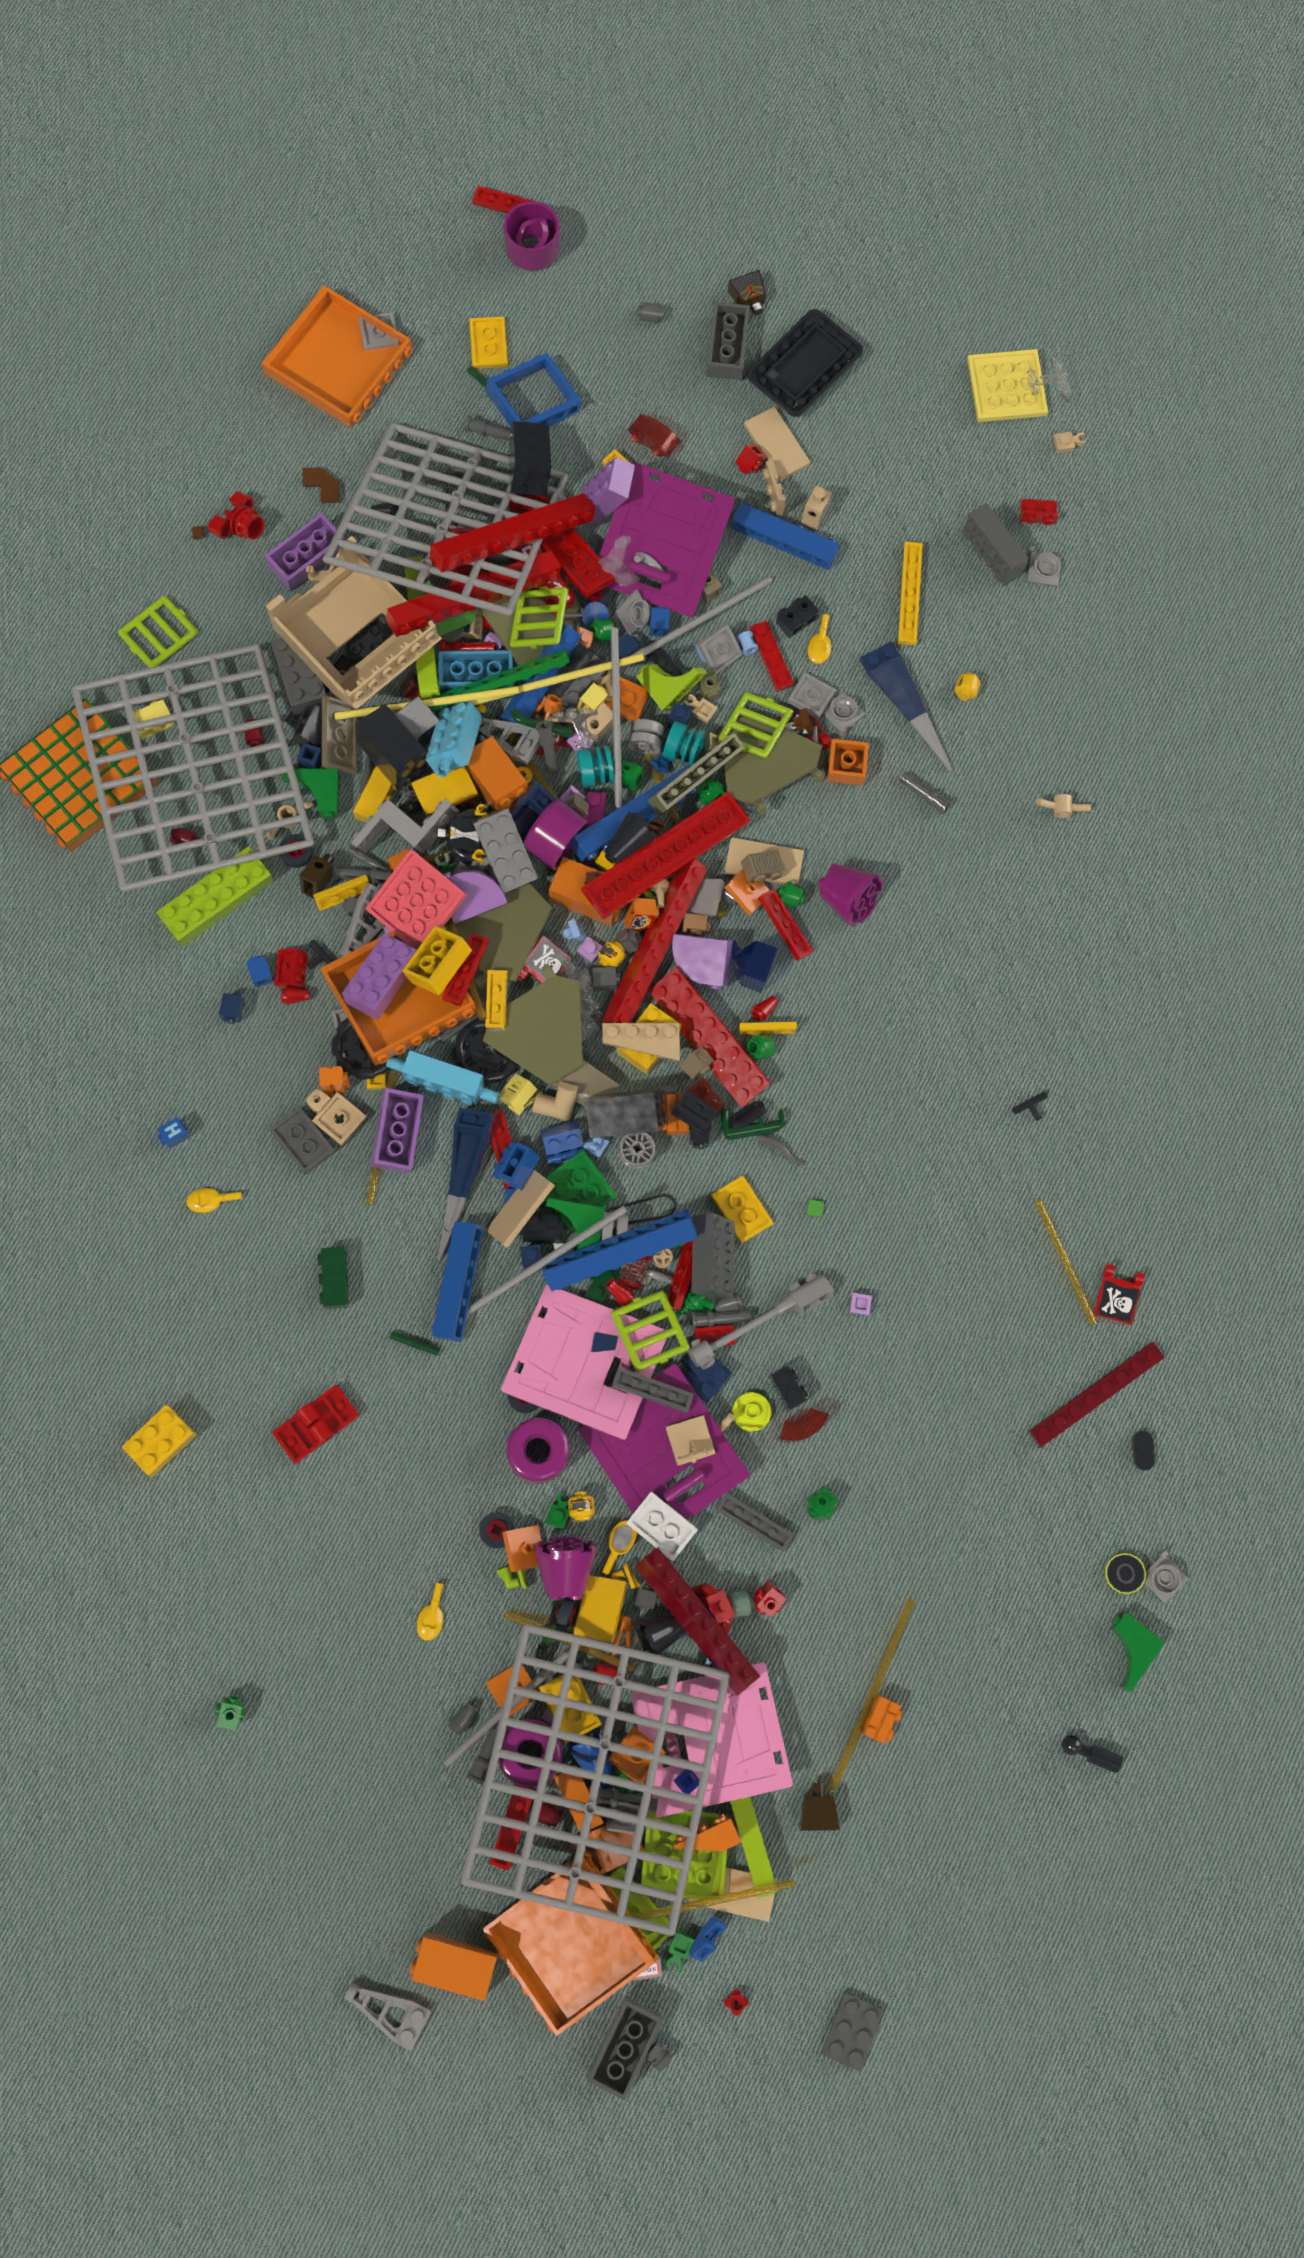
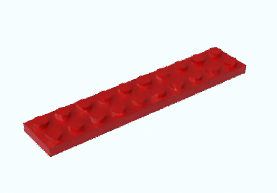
(665, 855)

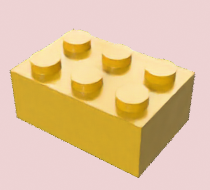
(437, 960)
(646, 1062)
(159, 1441)

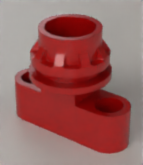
(241, 521)

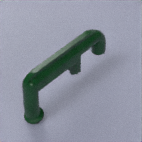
(564, 729)
(751, 1130)

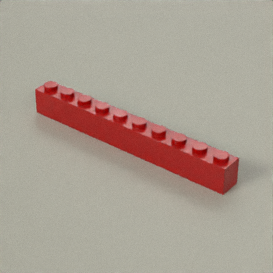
(511, 532)
(419, 611)
(655, 944)

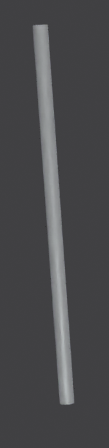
(702, 618)
(616, 717)
(547, 1259)
(496, 1717)

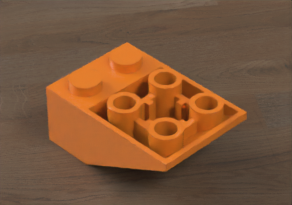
(712, 1837)
(607, 1860)

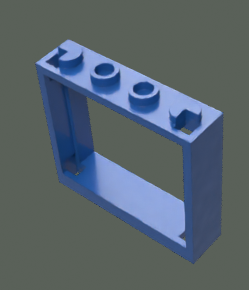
(548, 417)

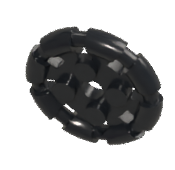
(356, 1054)
(476, 1054)

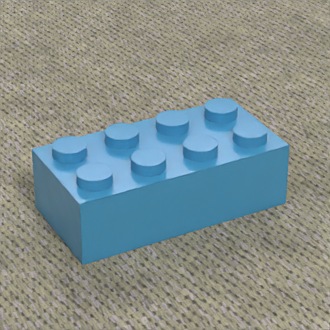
(464, 667)

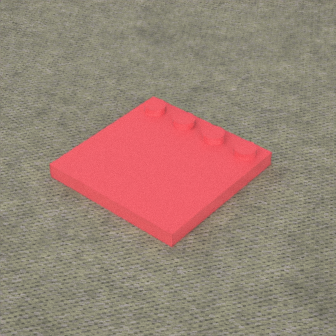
(415, 900)

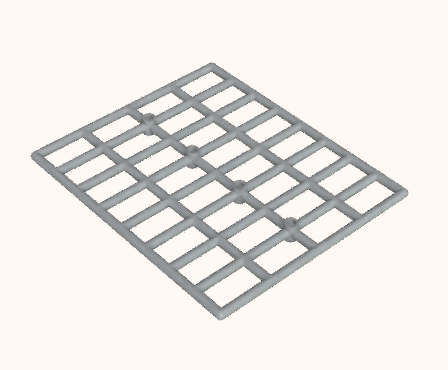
(441, 531)
(197, 788)
(597, 1777)

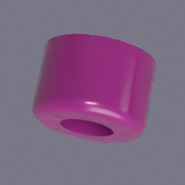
(532, 221)
(553, 832)
(538, 1471)
(518, 1772)

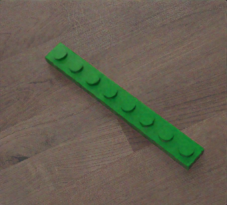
(509, 676)

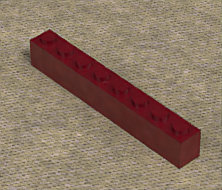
(697, 1620)

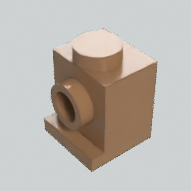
(695, 925)

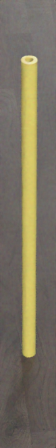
(568, 676)
(433, 702)

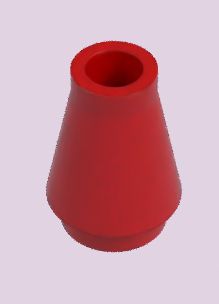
(294, 995)
(763, 1009)
(620, 1292)

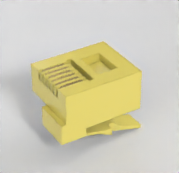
(518, 1094)

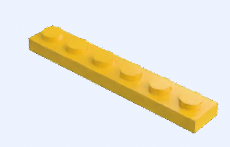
(910, 593)

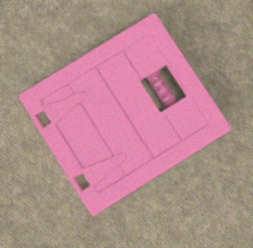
(564, 1372)
(744, 1745)

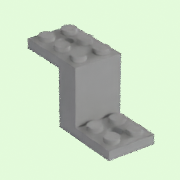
(391, 815)

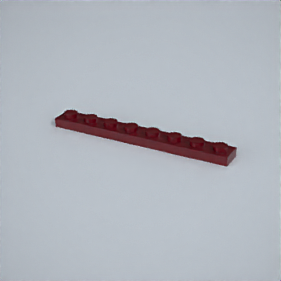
(1096, 1394)

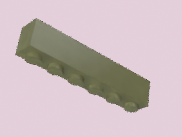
(695, 773)

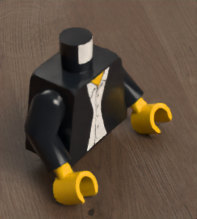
(462, 835)

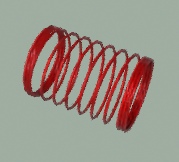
(637, 1287)

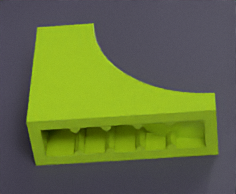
(667, 688)

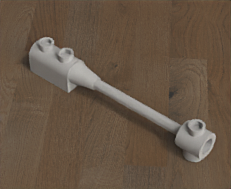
(800, 1298)

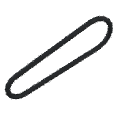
(647, 1199)

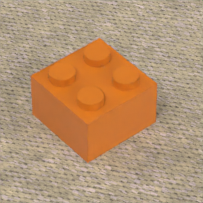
(847, 762)

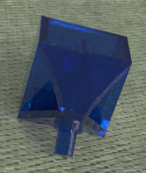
(753, 964)

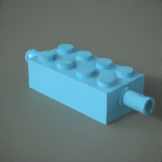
(453, 738)
(442, 1078)

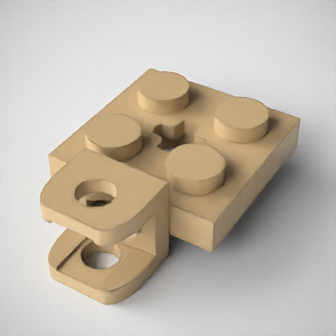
(328, 1109)

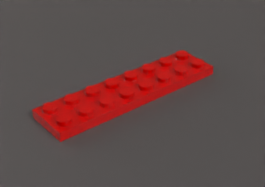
(573, 554)
(706, 1030)

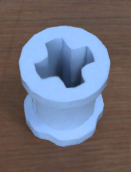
(747, 642)

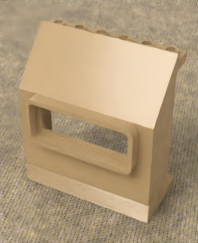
(333, 615)

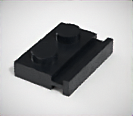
(695, 1112)

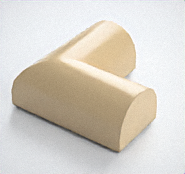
(559, 1106)

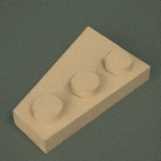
(773, 489)

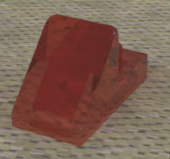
(410, 688)
(705, 1092)

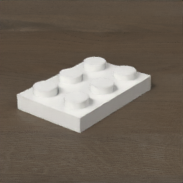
(662, 1526)

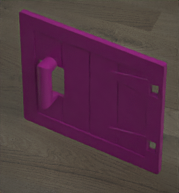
(675, 530)
(647, 1458)

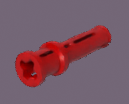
(459, 646)

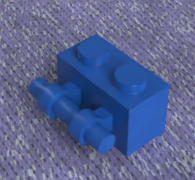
(562, 1138)
(516, 1165)

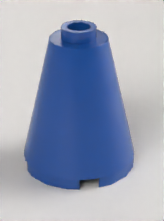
(587, 1755)

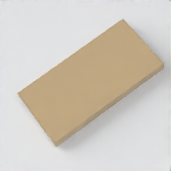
(777, 442)
(741, 848)
(520, 1209)
(749, 1907)

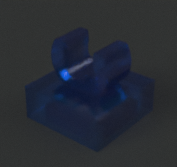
(687, 1781)

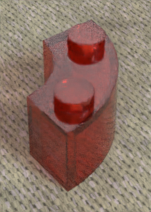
(654, 435)
(803, 1428)

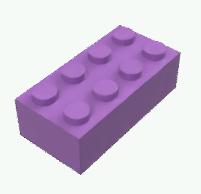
(609, 487)
(302, 550)
(379, 977)
(396, 1130)

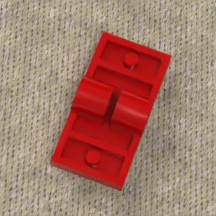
(315, 1424)

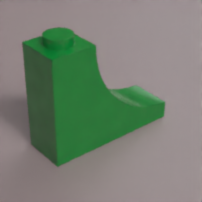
(323, 786)
(580, 1216)
(1139, 1645)

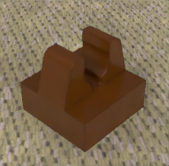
(804, 721)

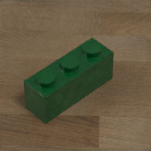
(333, 1278)

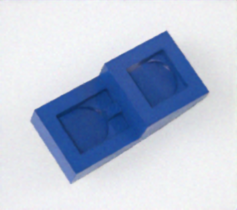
(703, 1944)

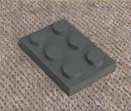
(302, 1140)
(852, 2031)

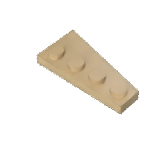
(648, 1038)

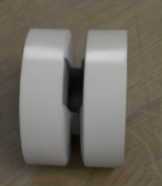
(645, 736)
(638, 1160)
(615, 1227)

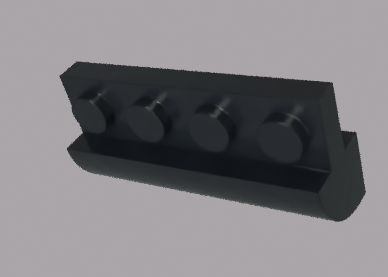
(573, 690)

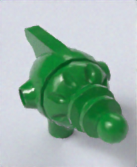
(694, 1302)

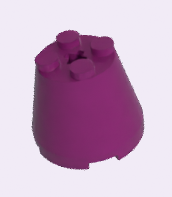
(850, 892)
(565, 1566)

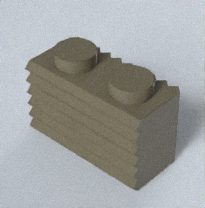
(763, 866)

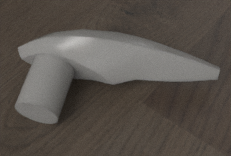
(647, 560)
(656, 1275)

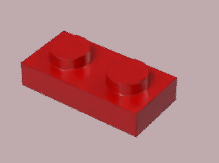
(712, 1334)

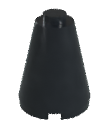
(629, 838)
(659, 1632)

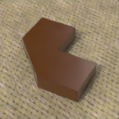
(319, 478)

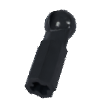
(664, 661)
(1095, 1754)

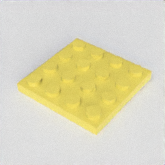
(1002, 386)

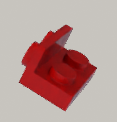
(1038, 511)
(291, 968)

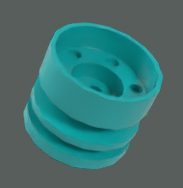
(683, 744)
(595, 766)

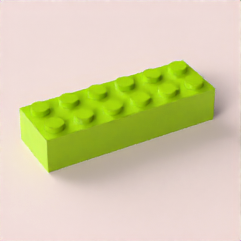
(214, 898)

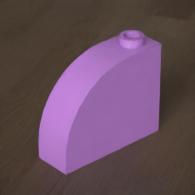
(481, 890)
(703, 958)

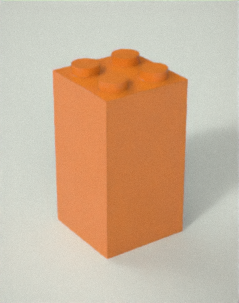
(495, 775)
(567, 892)
(453, 1965)

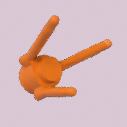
(551, 704)
(624, 1625)

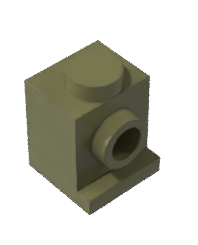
(713, 691)

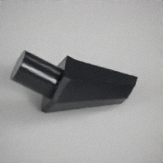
(411, 807)

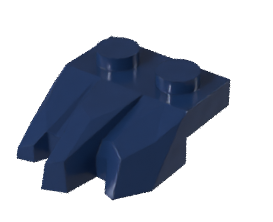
(705, 1381)

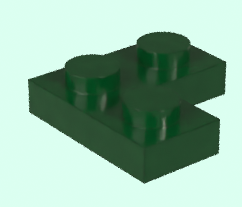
(597, 1291)

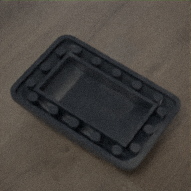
(805, 363)

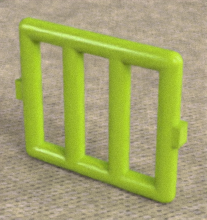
(520, 610)
(151, 611)
(769, 703)
(632, 1348)

